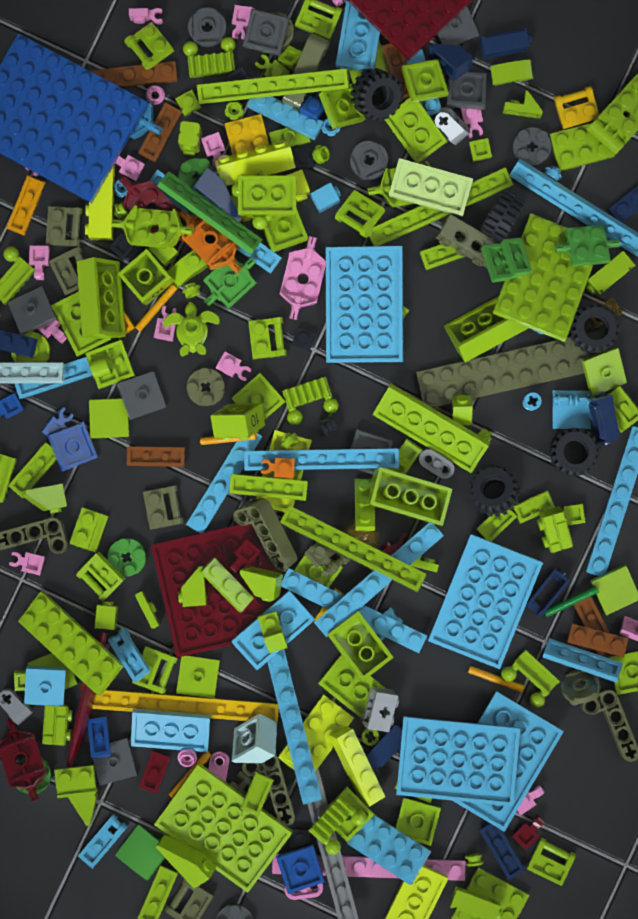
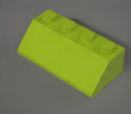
(100, 298)
(480, 330)
(409, 496)

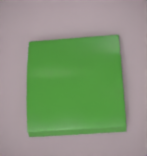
(506, 260)
(140, 852)

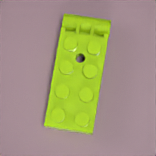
(611, 125)

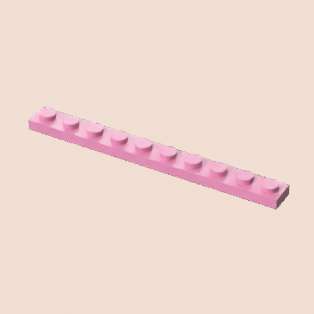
(365, 867)

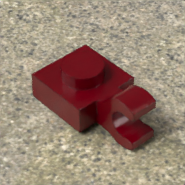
(390, 548)
(246, 554)
(527, 834)

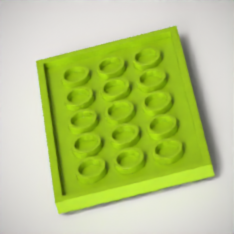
(552, 291)
(210, 820)

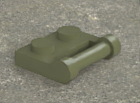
(57, 226)
(65, 272)
(156, 507)
(195, 905)

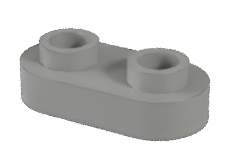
(436, 464)

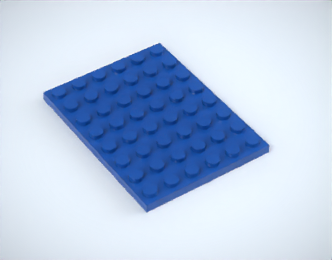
(62, 118)

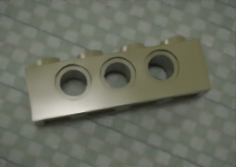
(469, 235)

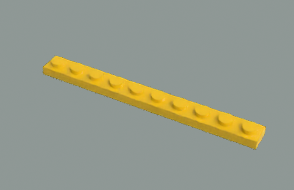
(214, 707)

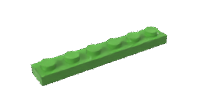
(209, 212)

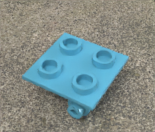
(571, 410)

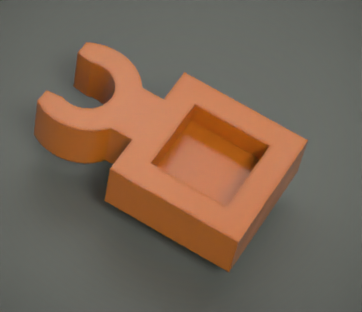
(282, 467)

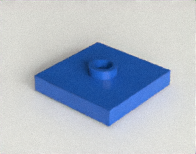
(72, 446)
(300, 869)

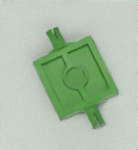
(587, 245)
(228, 285)

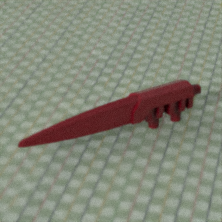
(83, 712)

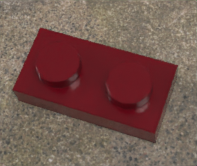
(154, 772)

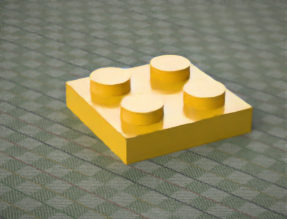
(246, 133)

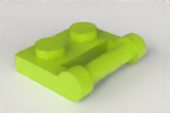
(317, 23)
(154, 42)
(364, 209)
(261, 340)
(104, 573)
(153, 659)
(548, 867)

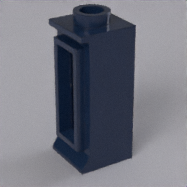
(505, 43)
(603, 418)
(561, 577)
(385, 747)

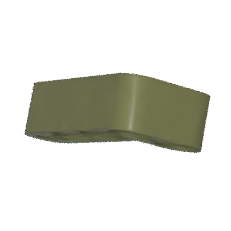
(309, 62)
(269, 530)
(45, 532)
(615, 726)
(275, 789)

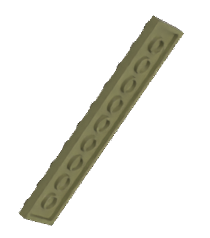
(503, 371)

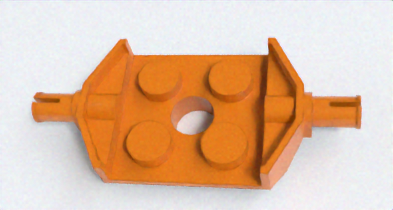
(216, 254)

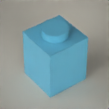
(325, 197)

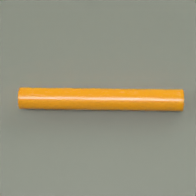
(156, 307)
(211, 440)
(496, 679)
(202, 760)

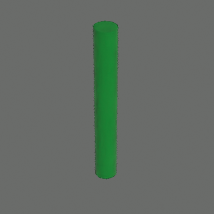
(571, 601)

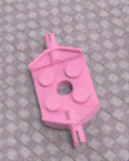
(303, 262)

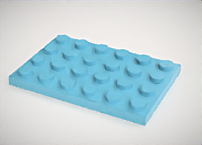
(364, 304)
(485, 601)
(535, 746)
(458, 761)

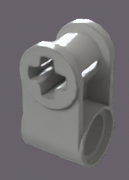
(453, 127)
(16, 708)

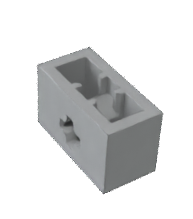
(380, 709)

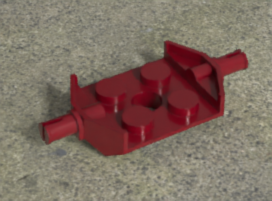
(144, 194)
(32, 771)

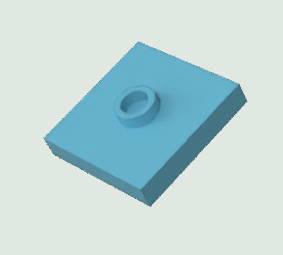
(44, 686)

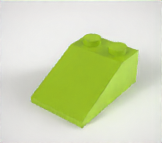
(360, 646)

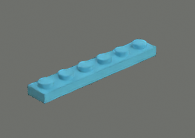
(220, 485)

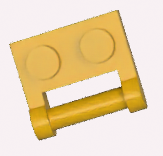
(577, 114)

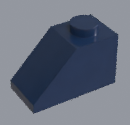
(452, 59)

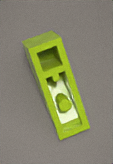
(187, 861)

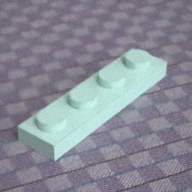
(32, 372)

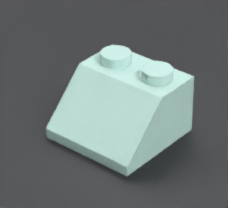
(254, 740)

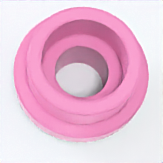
(155, 89)
(187, 761)

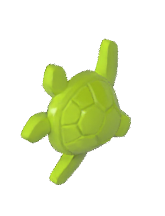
(192, 329)

